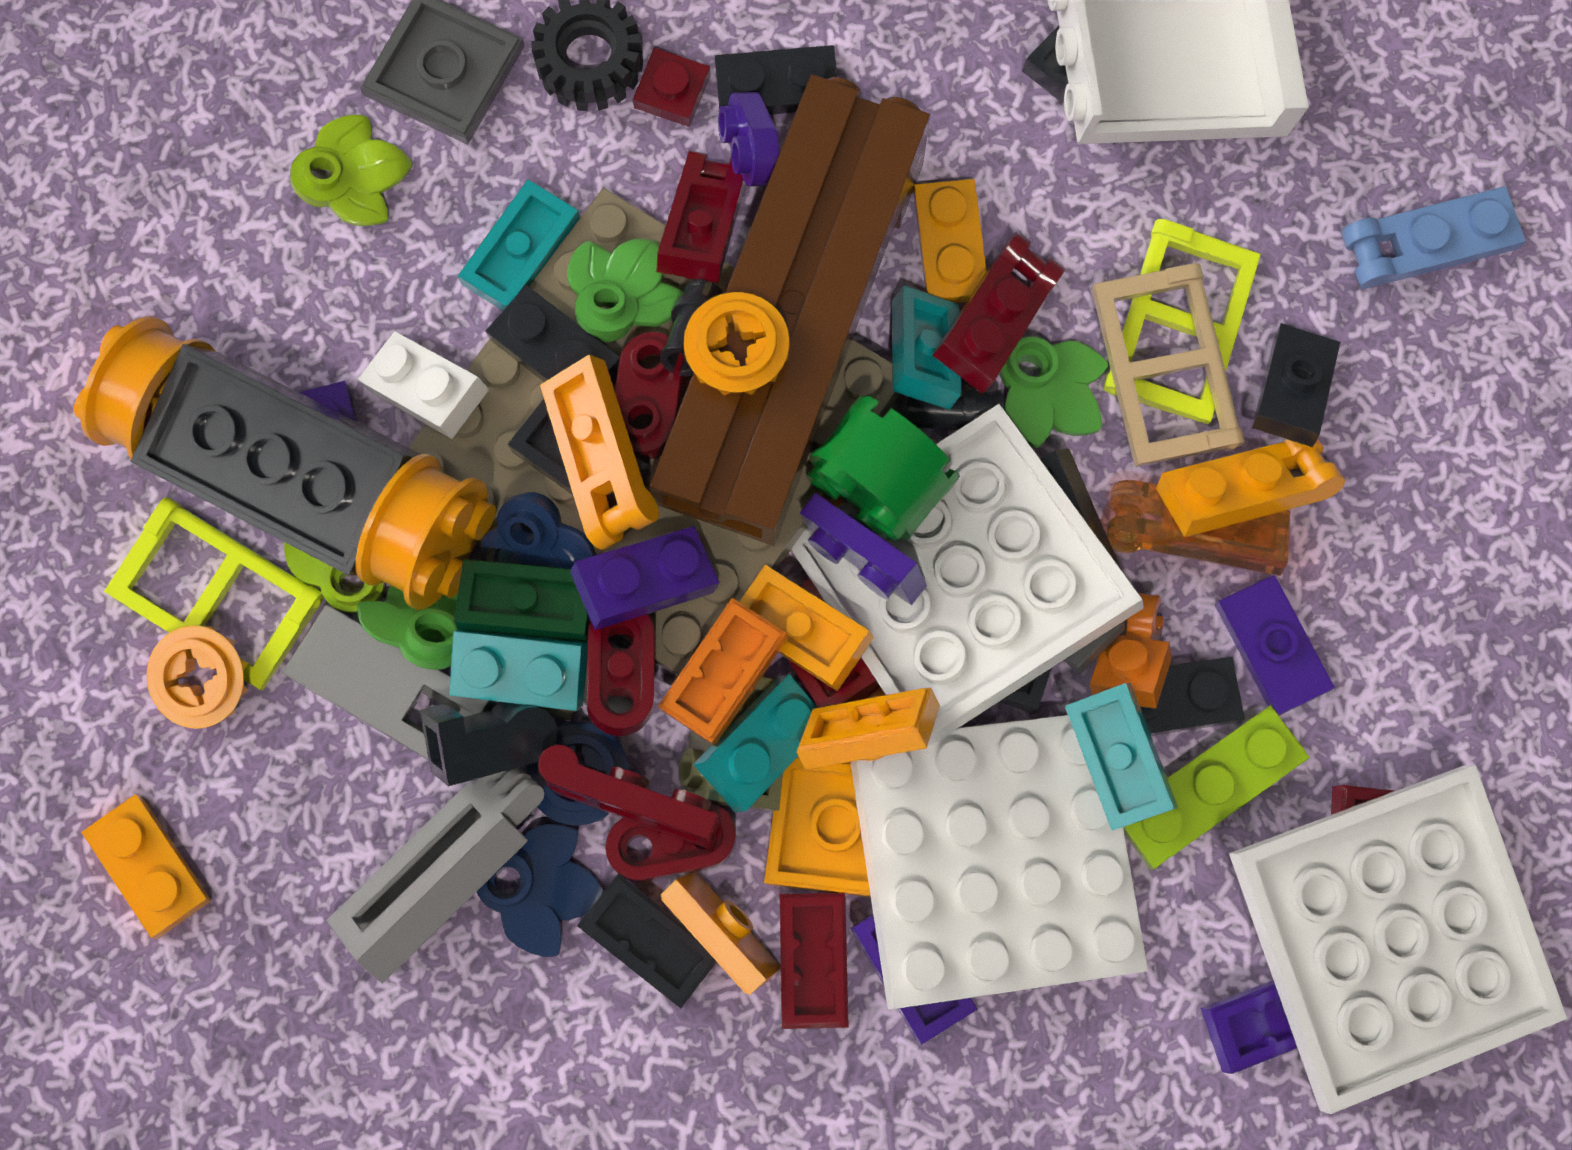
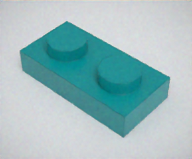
(518, 245)
(917, 330)
(518, 669)
(758, 744)
(1121, 756)

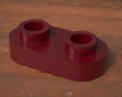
(648, 392)
(621, 674)
(669, 854)

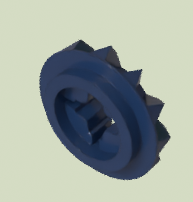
(600, 754)

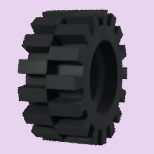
(593, 84)

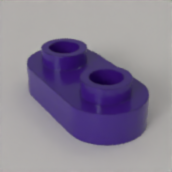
(751, 137)

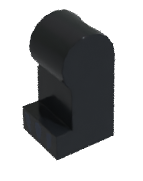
(486, 741)

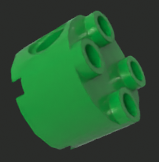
(882, 470)

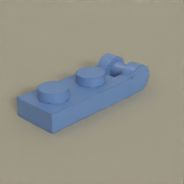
(1434, 237)

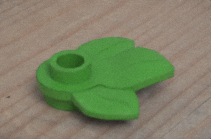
(623, 281)
(1060, 392)
(421, 635)

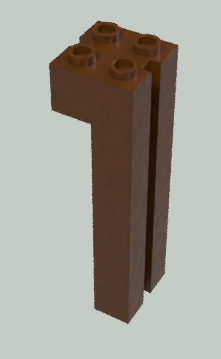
(815, 259)

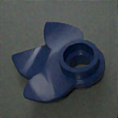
(543, 544)
(548, 891)

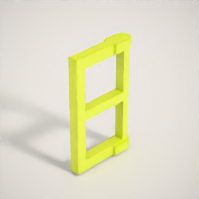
(1185, 239)
(148, 544)

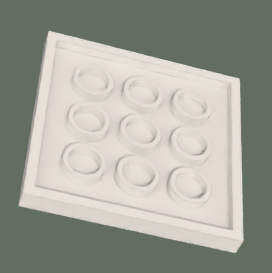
(1006, 576)
(994, 866)
(1397, 938)

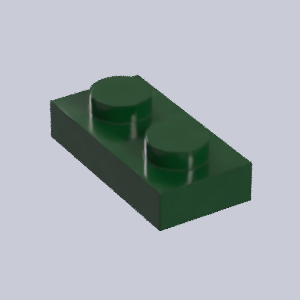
(520, 601)

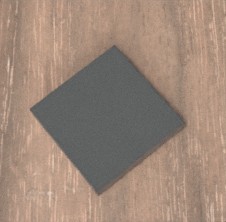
(442, 67)

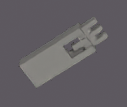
(371, 679)
(436, 871)

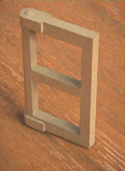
(1208, 356)

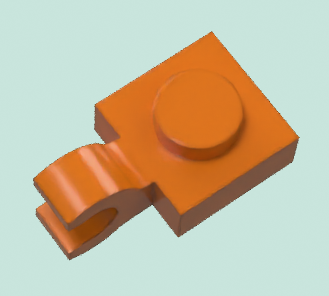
(1136, 656)

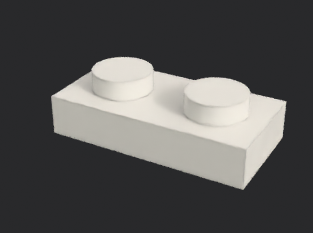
(423, 384)

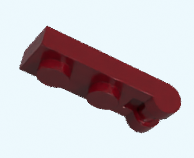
(701, 219)
(997, 313)
(627, 797)

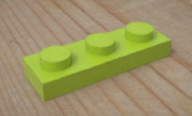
(1218, 785)

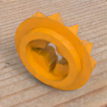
(753, 320)
(175, 658)

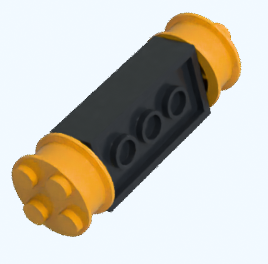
(283, 461)

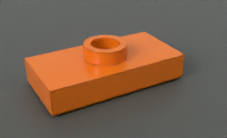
(723, 671)

